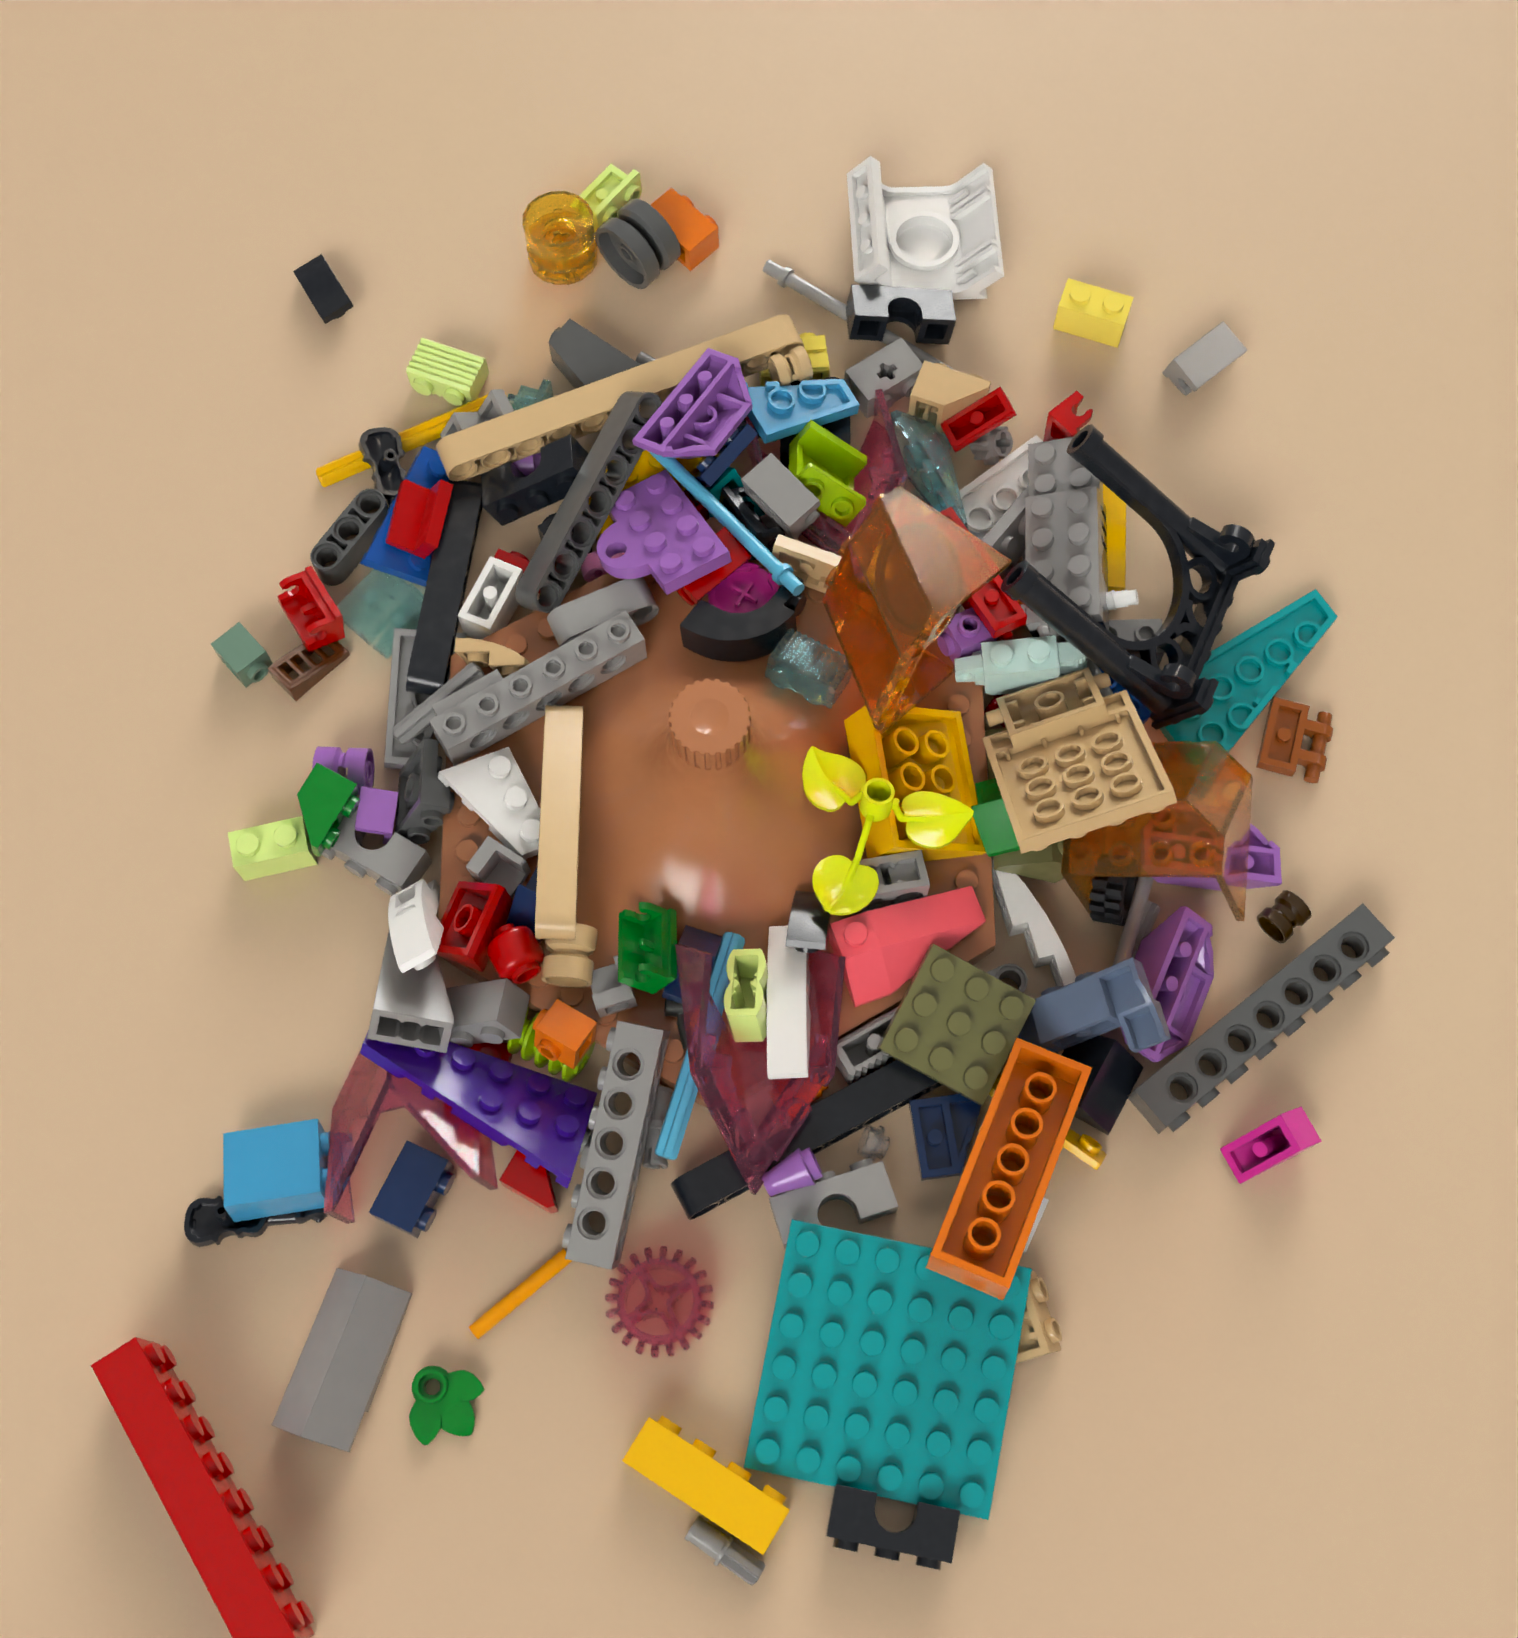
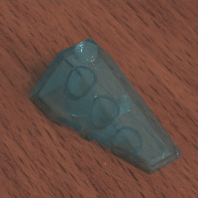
(928, 462)

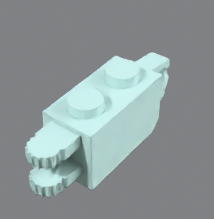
(1018, 663)

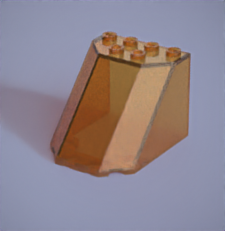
(893, 581)
(1193, 838)

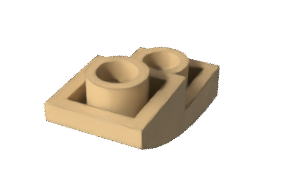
(489, 654)

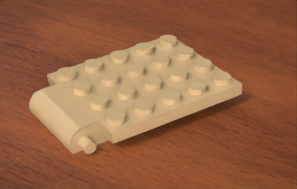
(1073, 760)

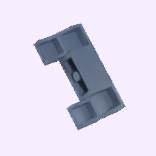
(1095, 1006)

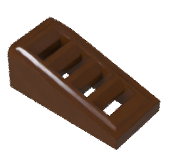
(306, 680)

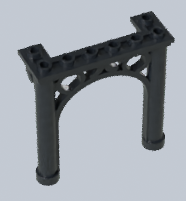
(1218, 558)

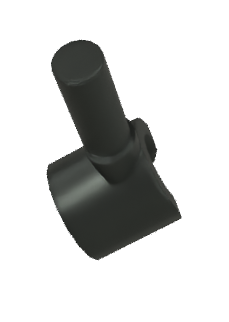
(675, 1009)

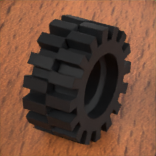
(1111, 899)

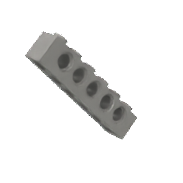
(546, 681)
(579, 1238)

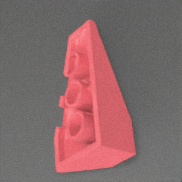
(891, 941)

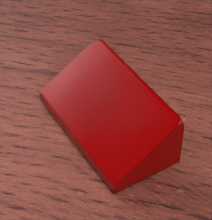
(978, 419)

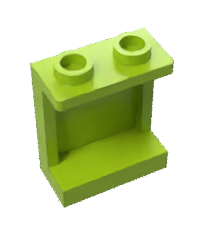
(828, 471)

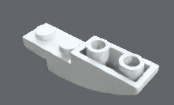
(414, 925)

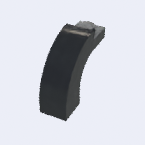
(741, 635)

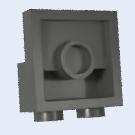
(421, 795)

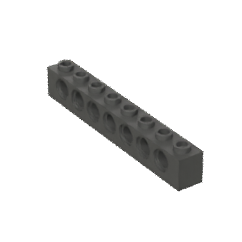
(1358, 930)

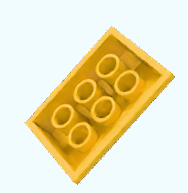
(916, 754)

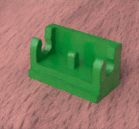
(647, 947)

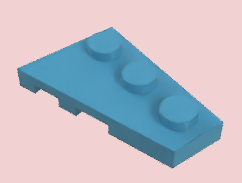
(787, 409)

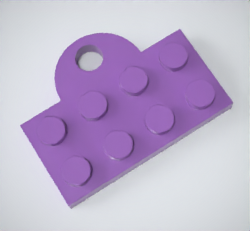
(659, 536)

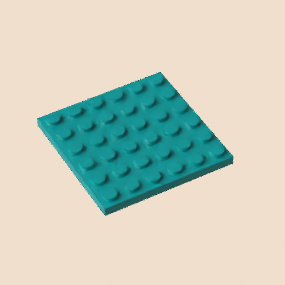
(885, 1372)

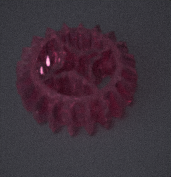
(643, 1311)

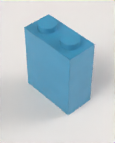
(275, 1169)

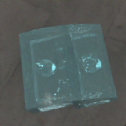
(380, 606)

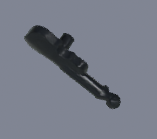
(382, 450)
(210, 1223)

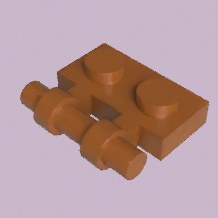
(1283, 739)

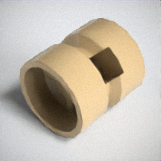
(569, 960)

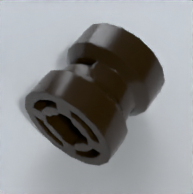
(1284, 916)

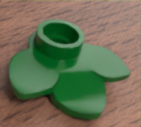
(447, 1408)

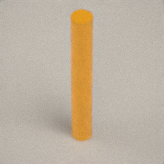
(519, 1294)

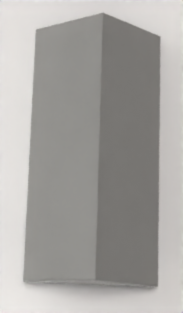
(342, 1360)

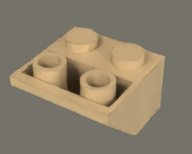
(944, 392)

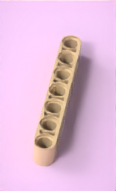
(559, 823)

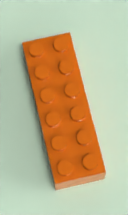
(1009, 1169)

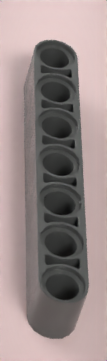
(575, 509)

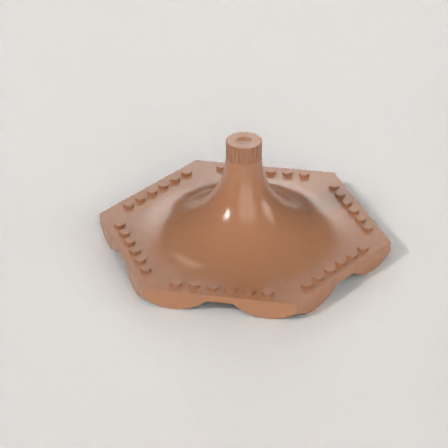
(702, 802)

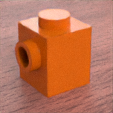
(563, 1034)

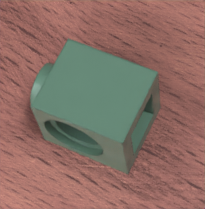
(242, 655)

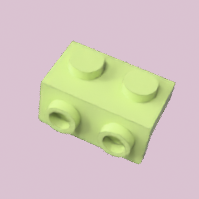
(611, 192)

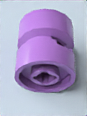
(357, 760)

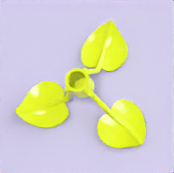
(834, 779)

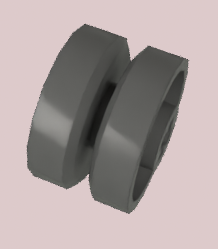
(638, 243)

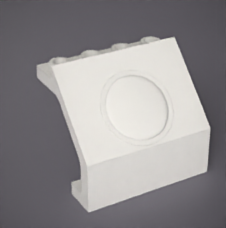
(925, 233)

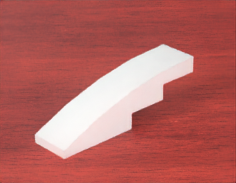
(1026, 916)
(787, 1008)

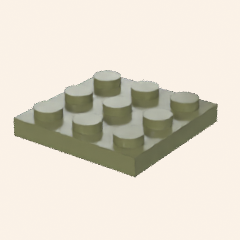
(956, 1024)

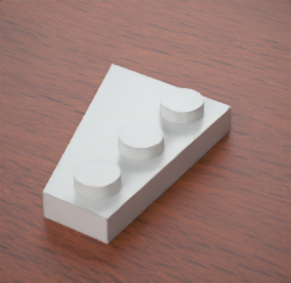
(500, 796)

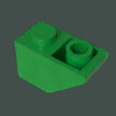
(324, 803)

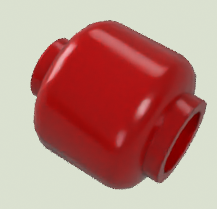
(515, 953)

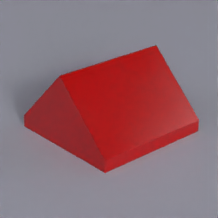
(471, 921)

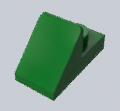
(993, 820)

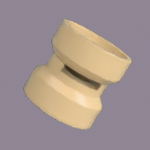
(790, 367)

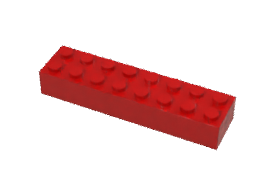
(200, 1494)

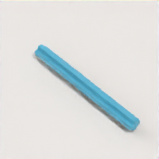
(685, 1088)

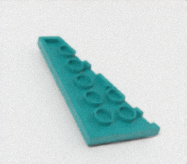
(1254, 669)

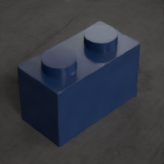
(413, 1190)

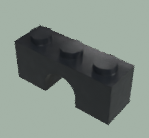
(925, 311)
(512, 495)
(928, 1536)

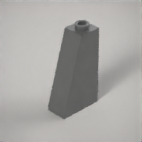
(585, 356)

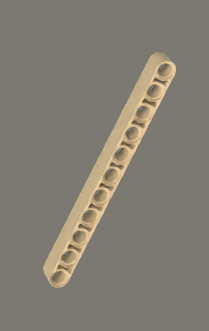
(589, 406)

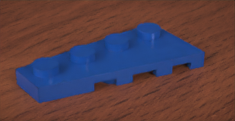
(424, 471)

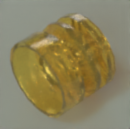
(560, 237)

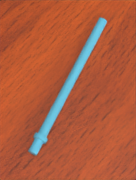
(781, 573)

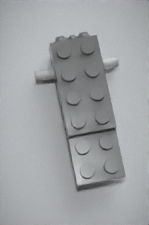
(1068, 534)

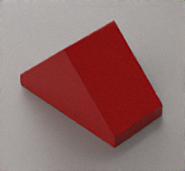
(530, 1183)

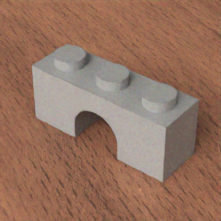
(393, 865)
(864, 1188)

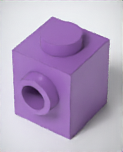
(963, 635)

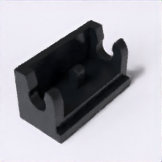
(744, 512)

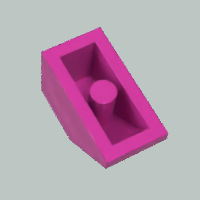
(1270, 1144)

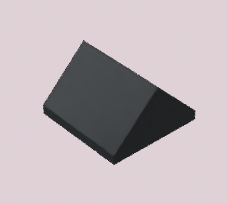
(1109, 1081)

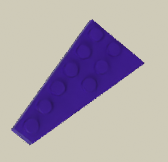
(499, 1099)

